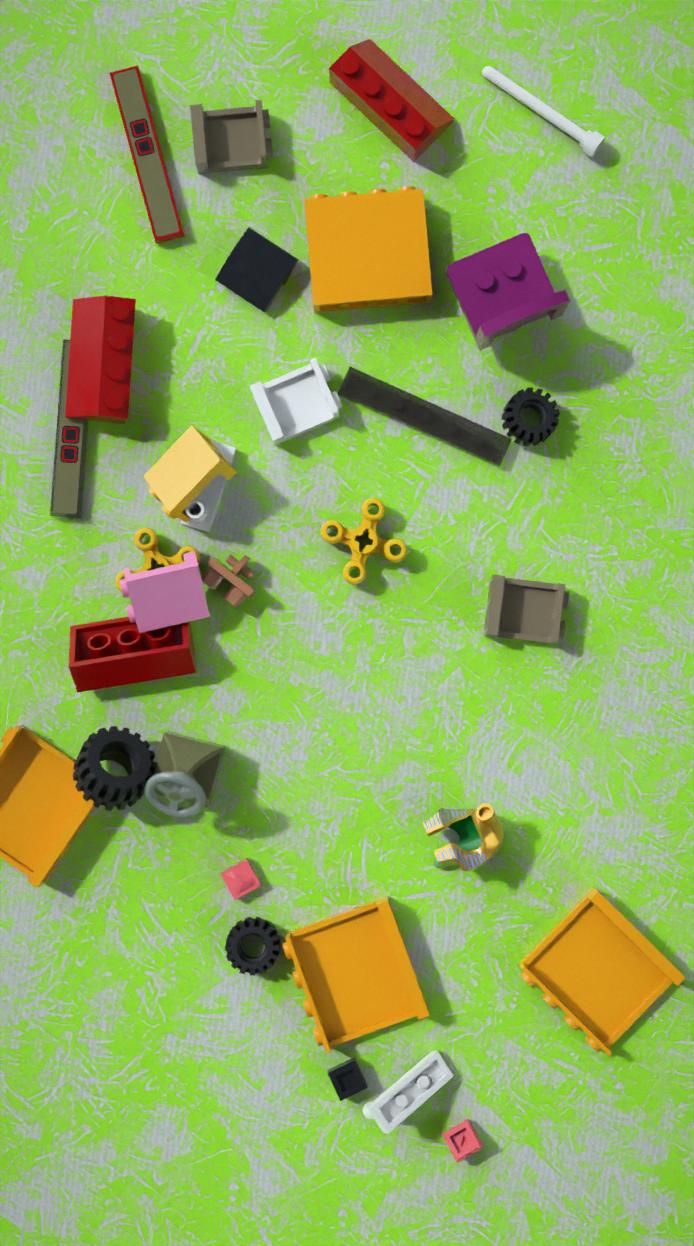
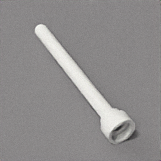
(588, 140)

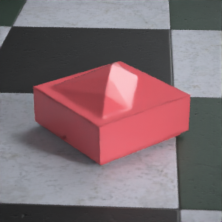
(241, 879)
(463, 1141)

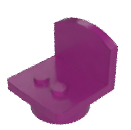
(504, 289)

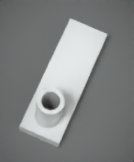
(205, 505)
(408, 1092)

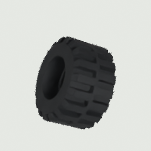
(123, 749)

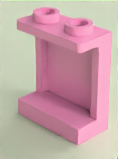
(165, 595)

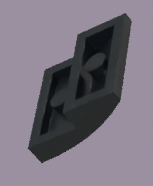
(256, 269)

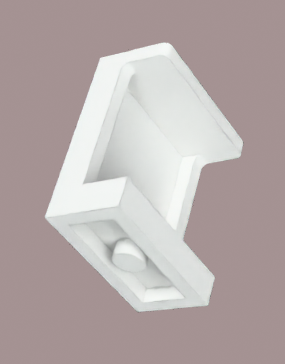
(296, 402)

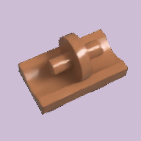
(217, 572)

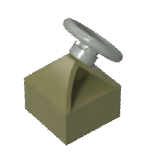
(184, 772)

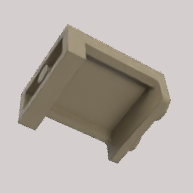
(230, 138)
(525, 610)

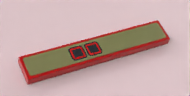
(147, 154)

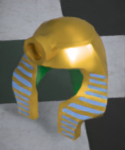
(478, 832)

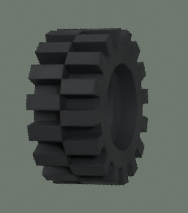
(541, 405)
(239, 958)

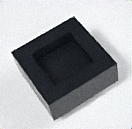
(347, 1079)

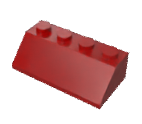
(389, 98)
(100, 359)
(118, 655)

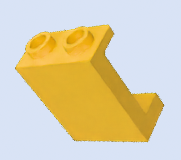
(186, 471)

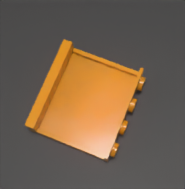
(368, 249)
(37, 804)
(598, 970)
(355, 973)

